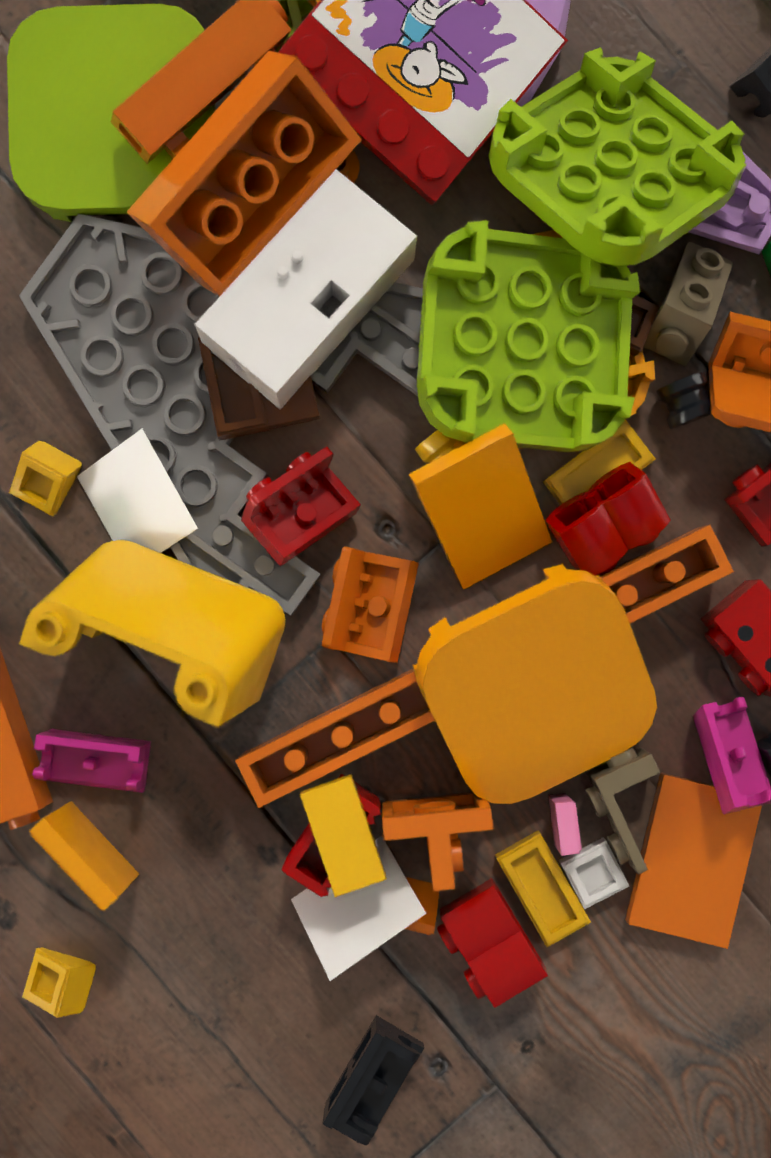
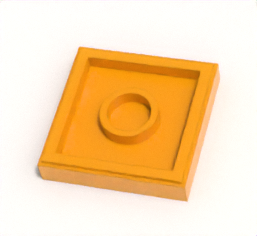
(84, 854)

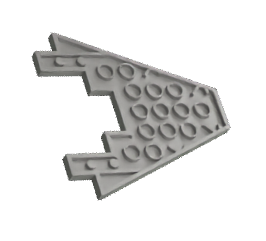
(130, 346)

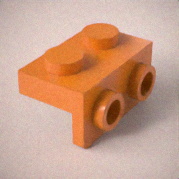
(369, 604)

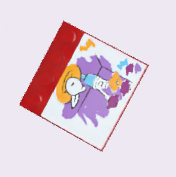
(424, 75)

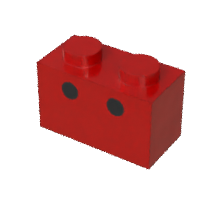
(743, 629)

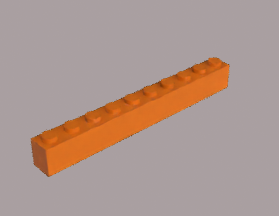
(399, 706)

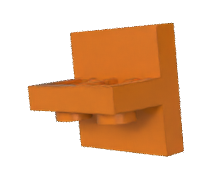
(440, 822)

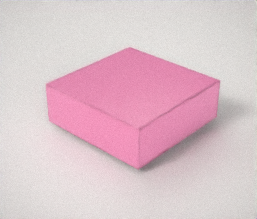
(565, 824)

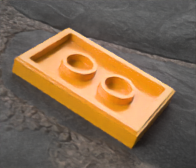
(482, 506)

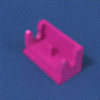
(732, 755)
(92, 760)

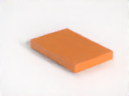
(693, 863)

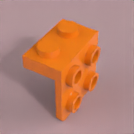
(742, 373)

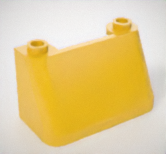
(172, 609)

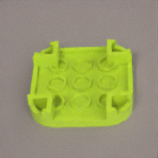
(64, 83)
(615, 160)
(524, 339)

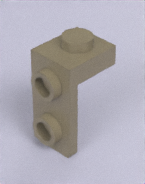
(689, 304)
(617, 775)

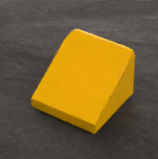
(44, 477)
(59, 982)

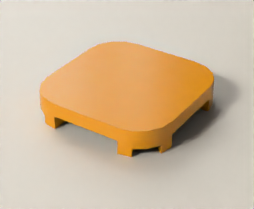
(537, 686)

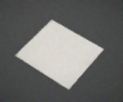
(137, 496)
(360, 921)

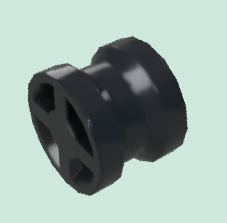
(686, 400)

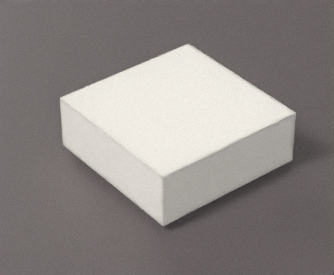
(594, 873)

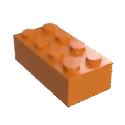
(245, 172)

